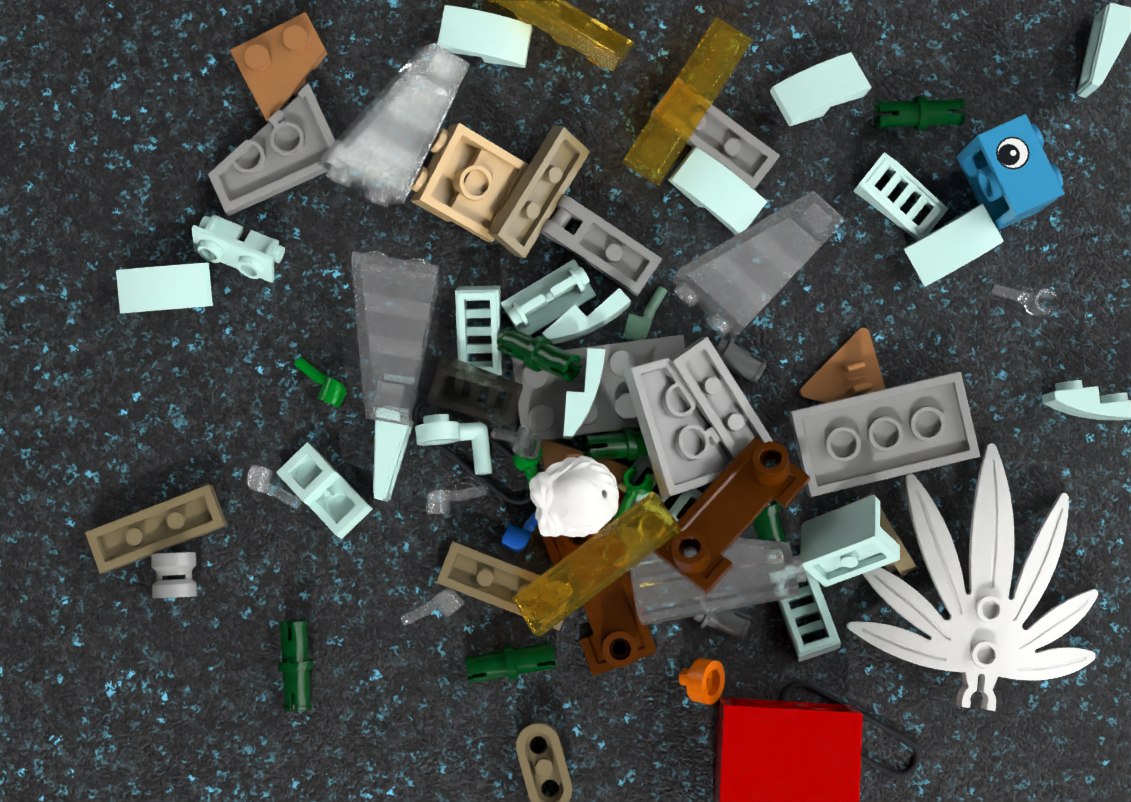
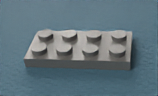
(544, 394)
(884, 433)

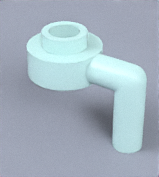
(440, 430)

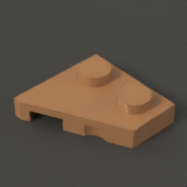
(279, 62)

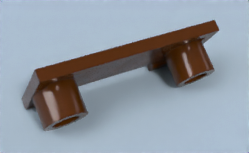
(729, 509)
(610, 615)

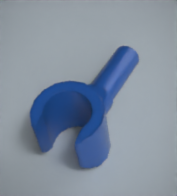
(517, 537)

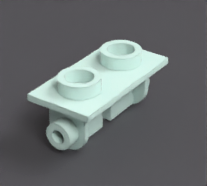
(219, 242)
(548, 298)

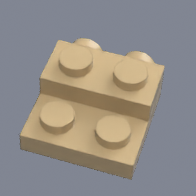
(467, 180)

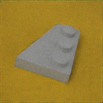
(276, 157)
(676, 436)

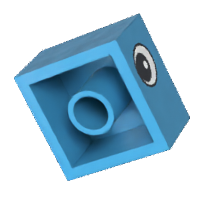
(1011, 171)

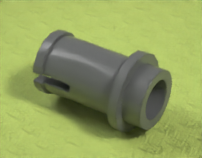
(740, 360)
(728, 621)

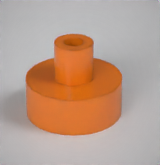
(703, 680)

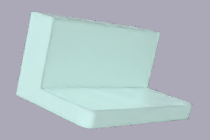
(846, 542)

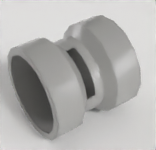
(174, 564)

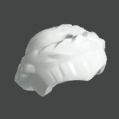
(574, 497)

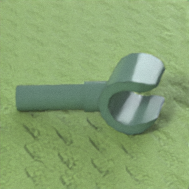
(638, 326)

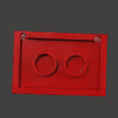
(787, 751)

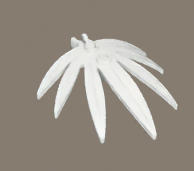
(984, 626)

